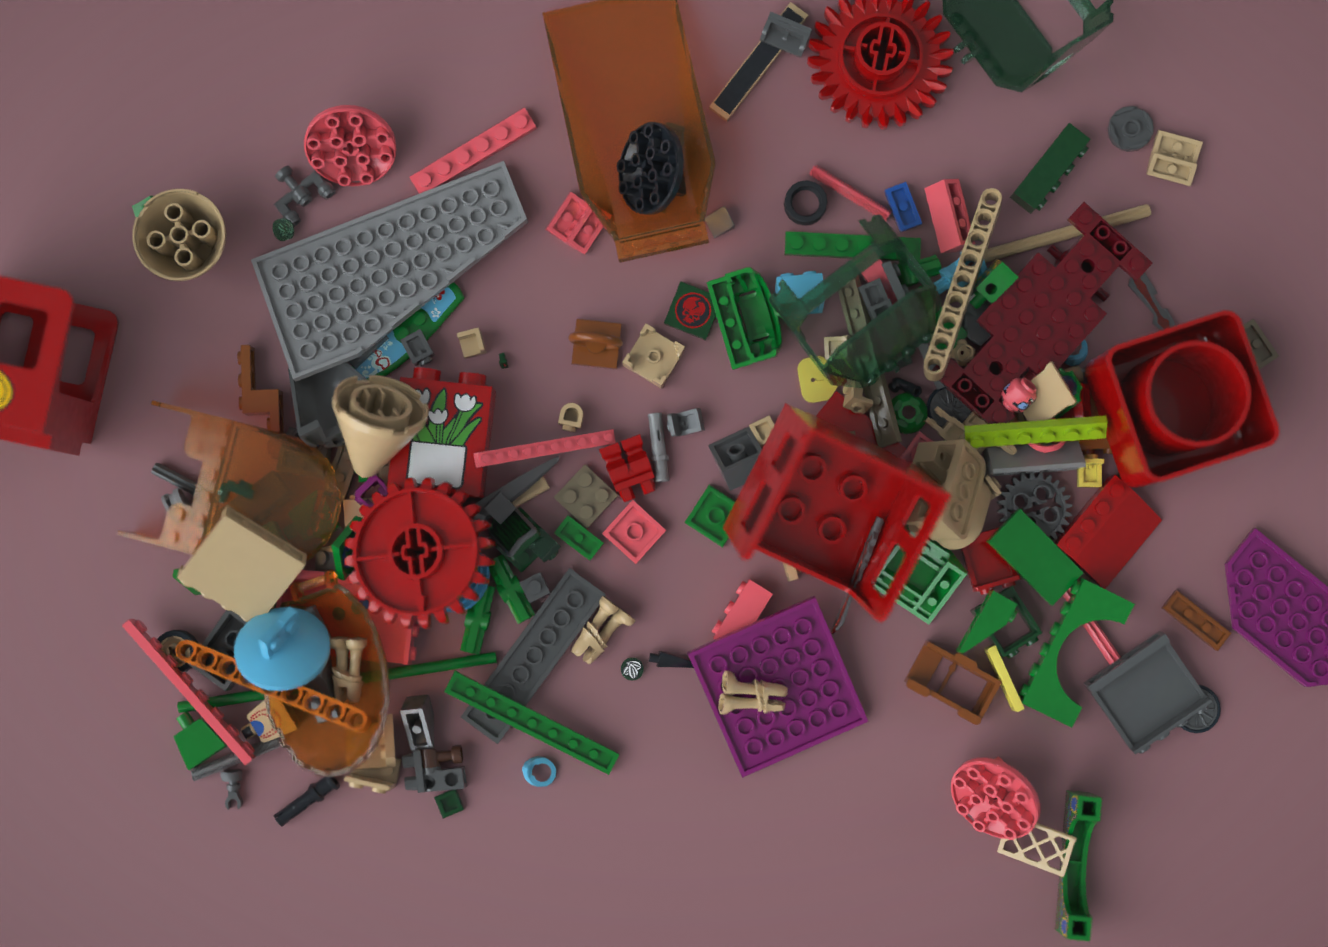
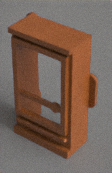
(924, 668)

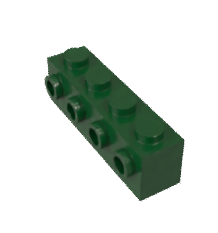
(1049, 169)

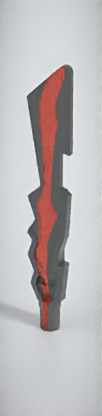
(1145, 291)
(858, 572)

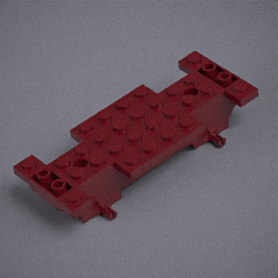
(1043, 314)

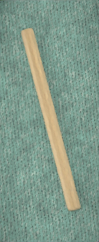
(1062, 234)

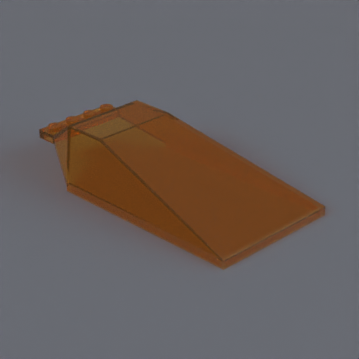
(613, 73)

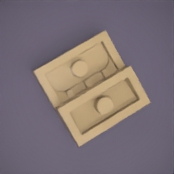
(1174, 157)

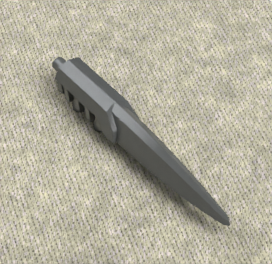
(515, 488)

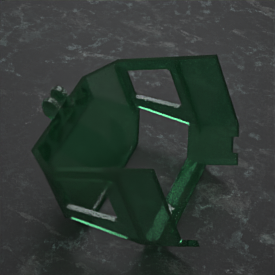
(1011, 44)
(886, 338)

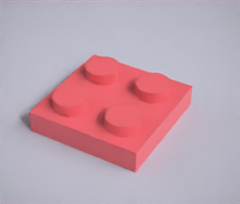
(634, 532)

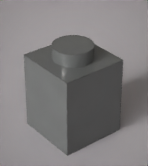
(535, 587)

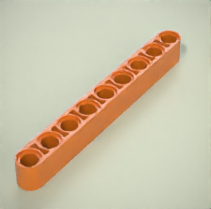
(303, 702)

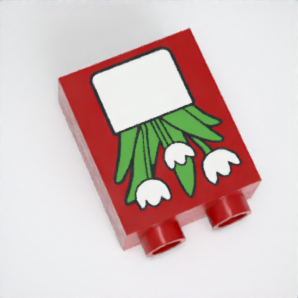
(455, 428)

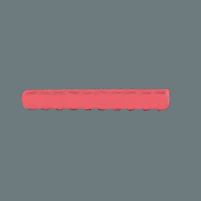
(544, 448)

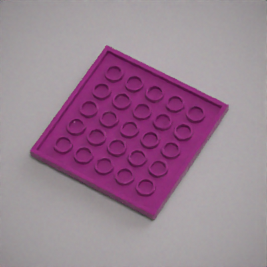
(786, 650)

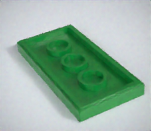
(1035, 557)

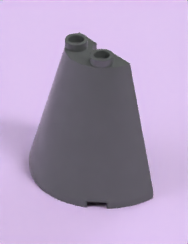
(314, 405)

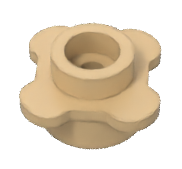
(968, 353)

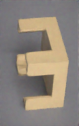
(653, 356)

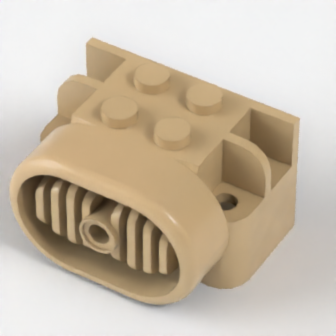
(961, 473)

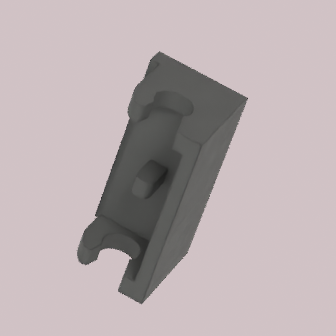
(785, 34)

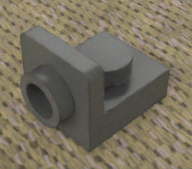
(418, 348)

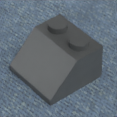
(736, 456)

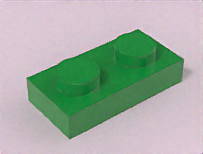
(579, 538)

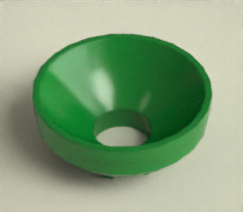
(905, 425)

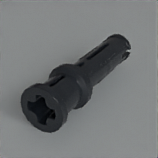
(314, 793)

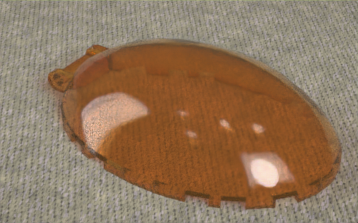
(326, 746)

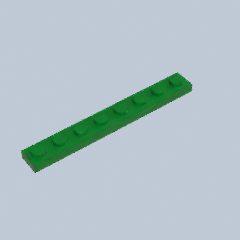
(531, 722)

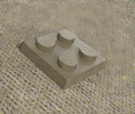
(586, 496)

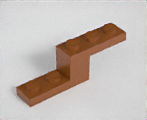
(258, 401)

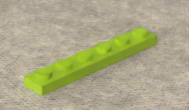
(1036, 431)

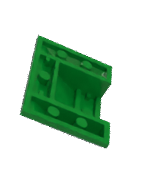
(930, 582)

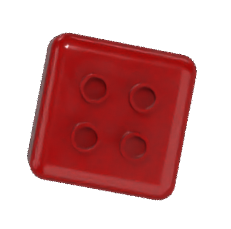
(1182, 399)

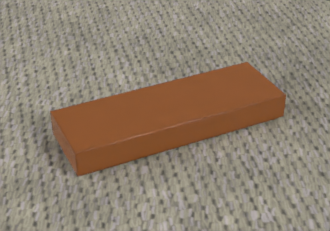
(1196, 620)

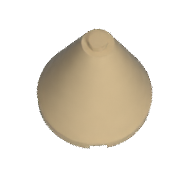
(377, 419)

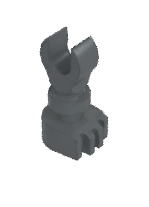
(232, 776)

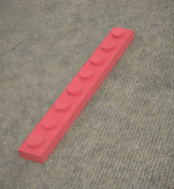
(183, 683)

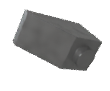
(418, 722)

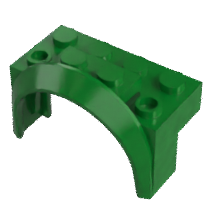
(757, 314)

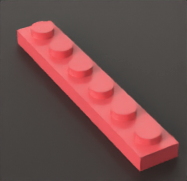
(474, 151)

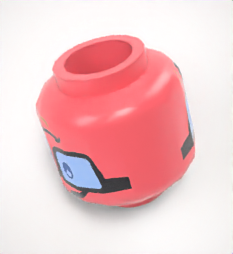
(1019, 394)

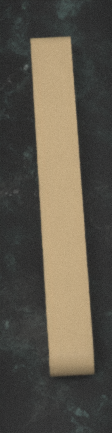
(962, 294)

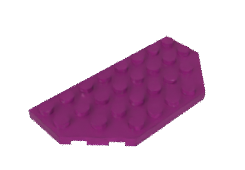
(1279, 608)

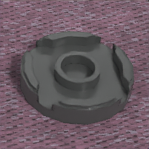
(1130, 128)

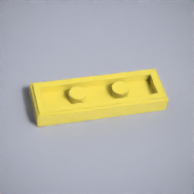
(1002, 675)

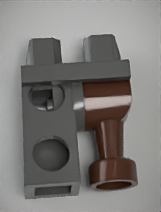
(429, 773)

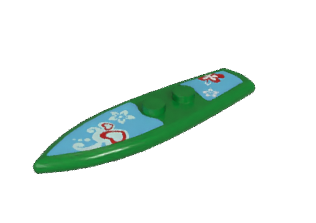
(427, 318)

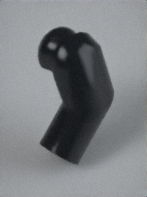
(906, 386)

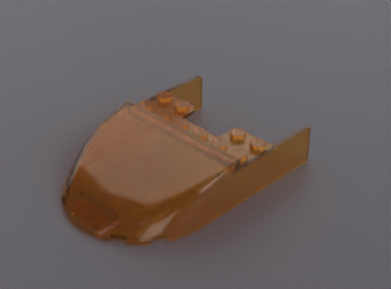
(292, 481)

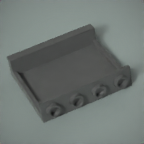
(1147, 693)

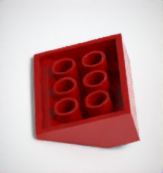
(1108, 531)

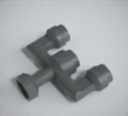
(300, 193)

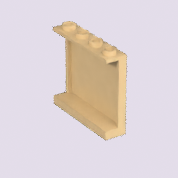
(242, 566)

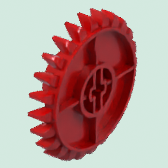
(856, 82)
(400, 529)

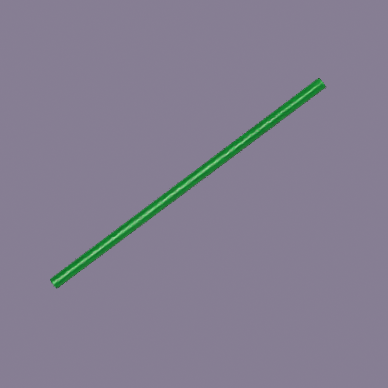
(394, 673)

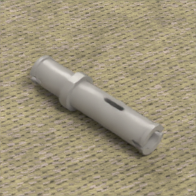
(658, 447)

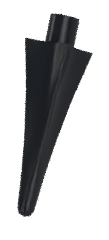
(667, 660)

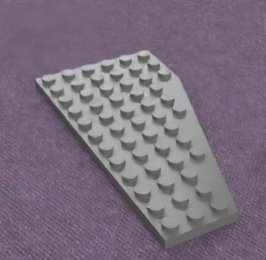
(369, 275)

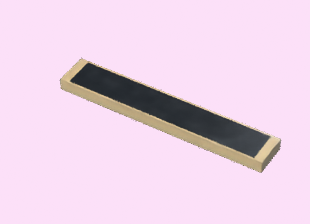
(751, 71)

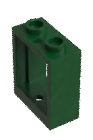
(1028, 638)

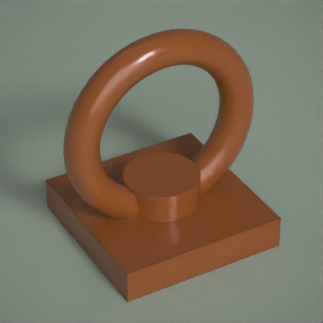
(596, 344)

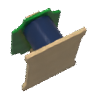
(1055, 394)

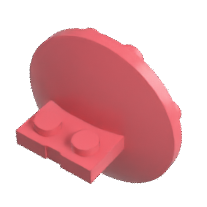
(350, 145)
(996, 798)

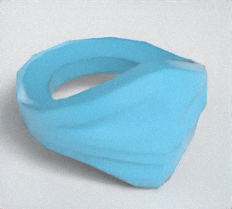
(1074, 360)
(527, 771)

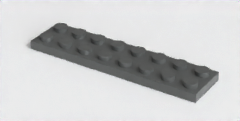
(538, 648)

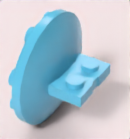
(282, 649)

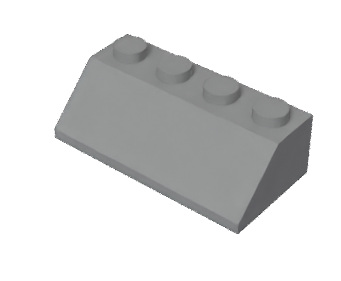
(1030, 460)

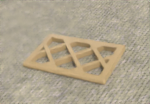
(1042, 864)

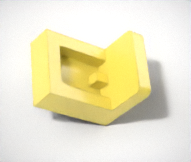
(1091, 474)

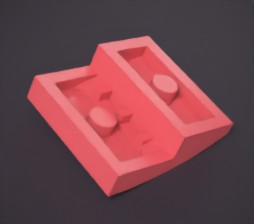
(575, 224)

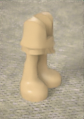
(598, 641)
(348, 682)
(760, 689)

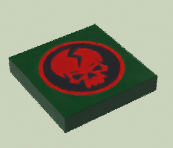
(691, 311)

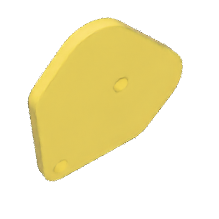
(815, 391)

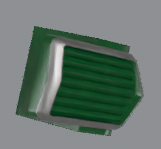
(515, 537)

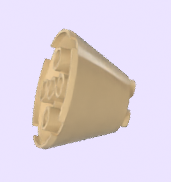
(179, 235)

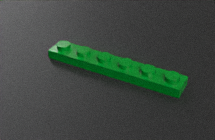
(839, 245)

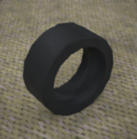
(810, 186)

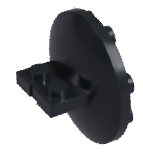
(651, 169)

